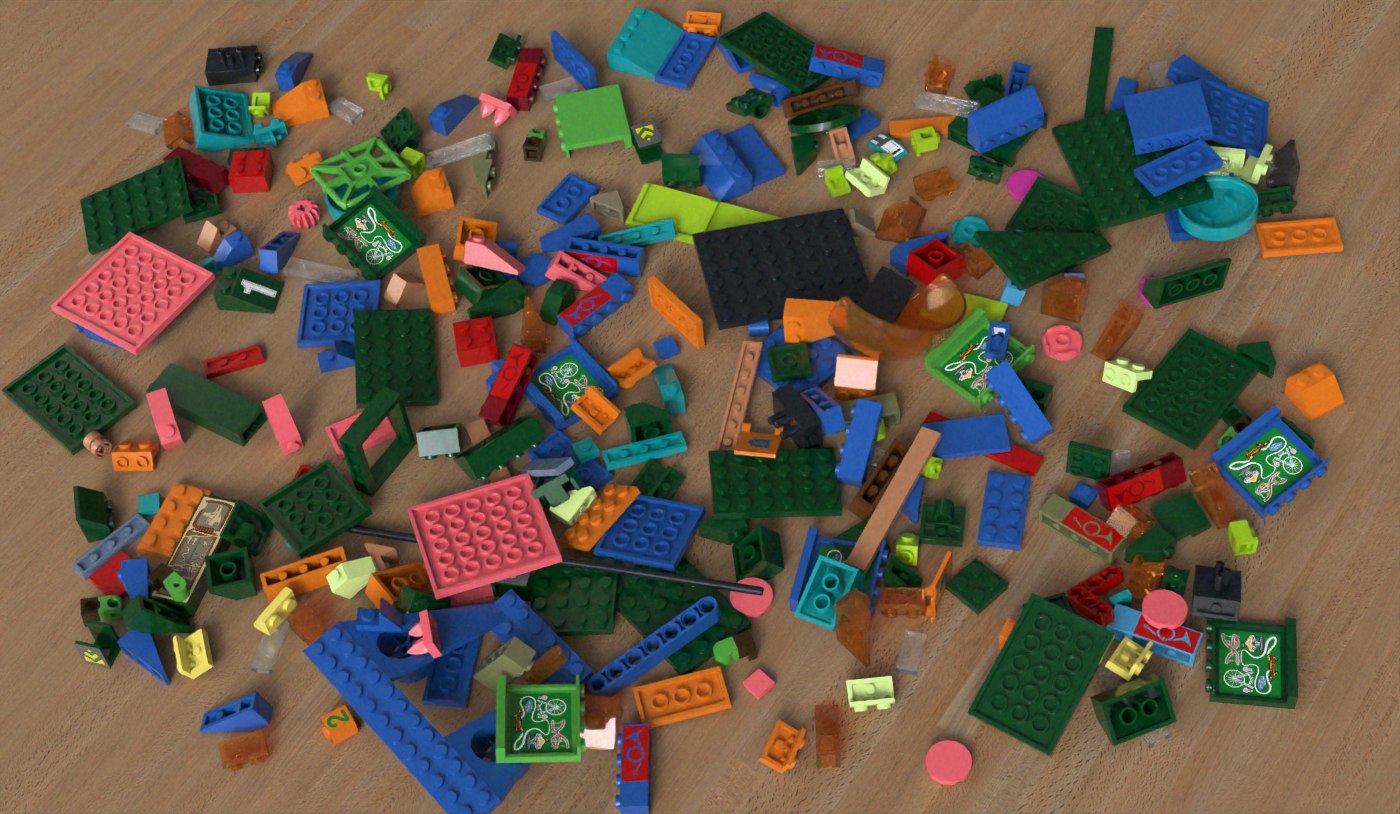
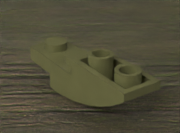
(485, 170)

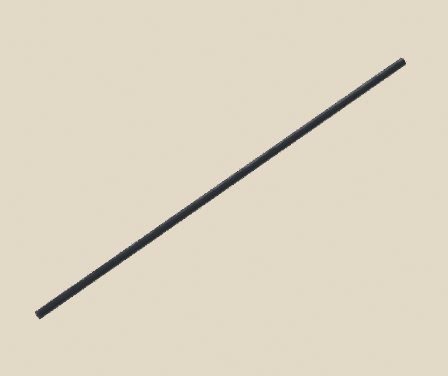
(598, 566)

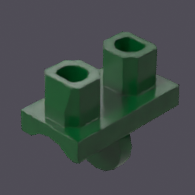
(985, 169)
(1175, 580)

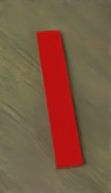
(1017, 457)

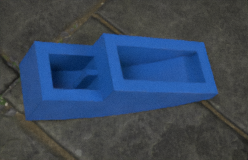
(738, 64)

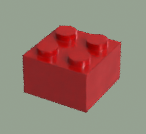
(251, 171)
(933, 259)
(476, 341)

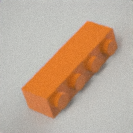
(436, 279)
(302, 575)

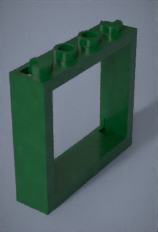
(371, 479)

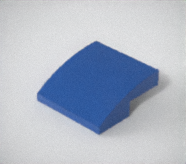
(862, 125)

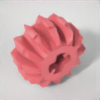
(304, 213)

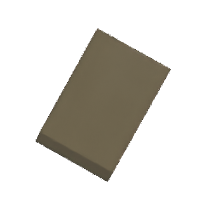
(608, 205)
(860, 224)

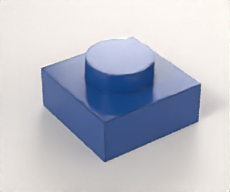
(1083, 495)

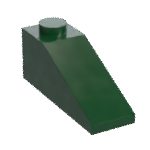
(502, 302)
(153, 617)

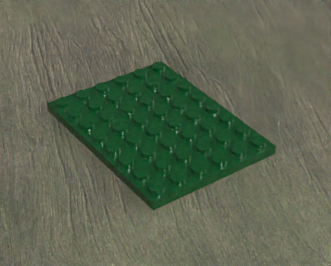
(1103, 166)

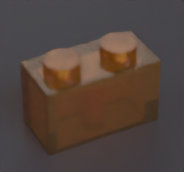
(1130, 521)

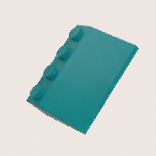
(643, 44)
(220, 119)

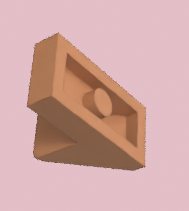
(841, 144)
(213, 235)
(383, 555)

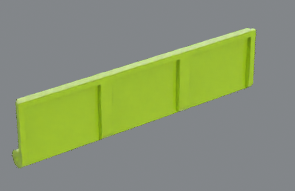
(690, 212)

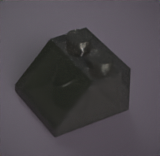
(1284, 168)

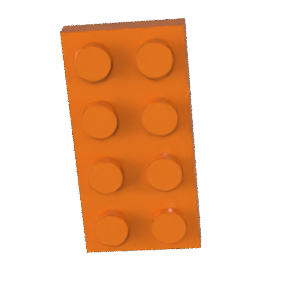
(1298, 237)
(676, 312)
(599, 517)
(171, 520)
(682, 697)

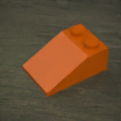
(302, 104)
(807, 320)
(388, 582)

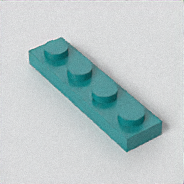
(643, 234)
(644, 450)

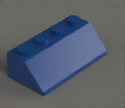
(1005, 120)
(722, 169)

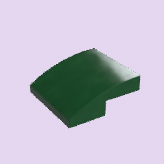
(658, 481)
(1181, 516)

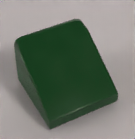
(1233, 413)

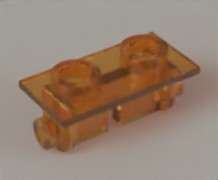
(545, 666)

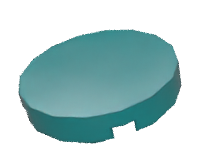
(966, 228)

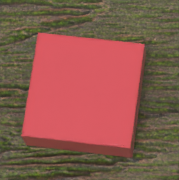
(758, 684)

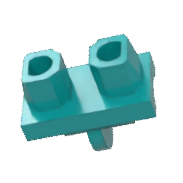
(271, 133)

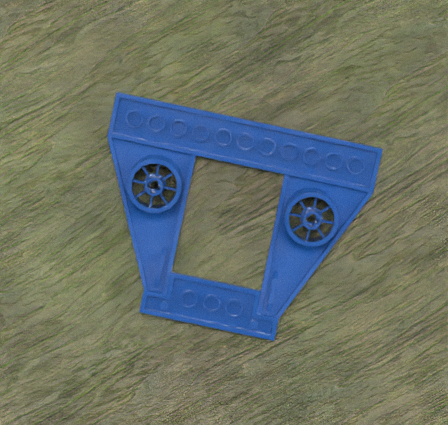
(452, 766)

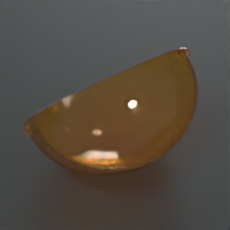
(919, 329)

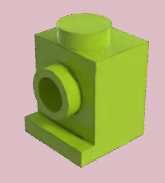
(924, 140)
(414, 160)
(1242, 537)

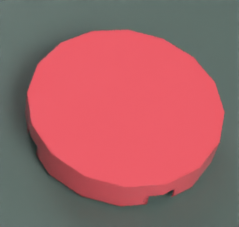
(1062, 342)
(752, 605)
(1164, 609)
(948, 762)

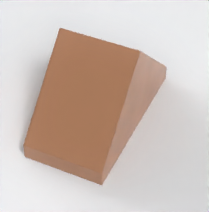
(402, 288)

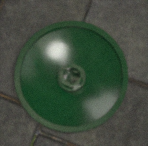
(824, 119)

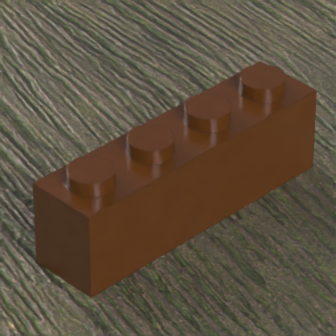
(820, 98)
(878, 480)

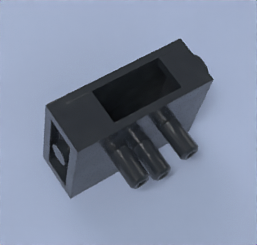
(233, 65)
(887, 295)
(797, 418)
(1216, 592)

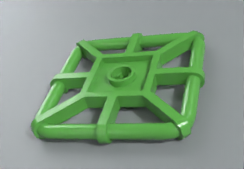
(370, 169)

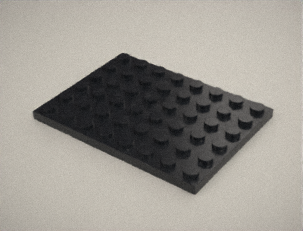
(763, 263)

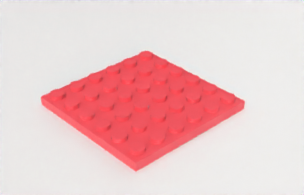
(133, 292)
(483, 536)

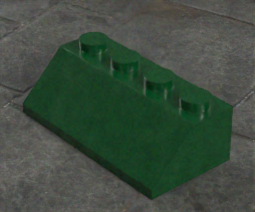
(1186, 282)
(500, 447)

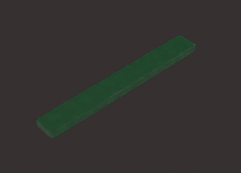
(1099, 72)

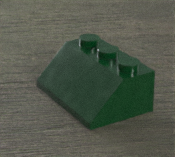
(1134, 708)

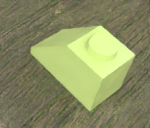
(576, 505)
(351, 576)

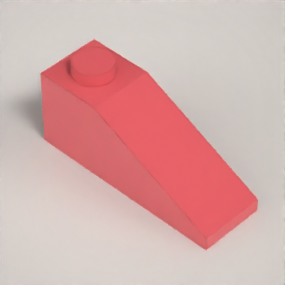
(489, 255)
(573, 272)
(164, 419)
(282, 424)

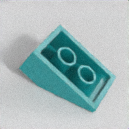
(827, 585)

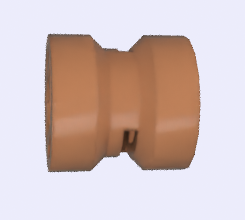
(97, 444)

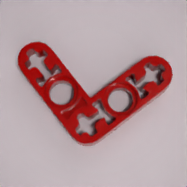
(1085, 594)

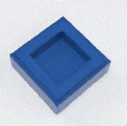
(666, 348)

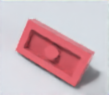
(502, 108)
(428, 631)

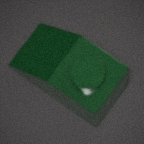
(803, 151)
(556, 300)
(723, 530)
(1152, 546)

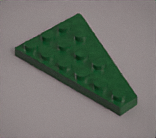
(1037, 256)

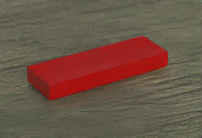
(233, 361)

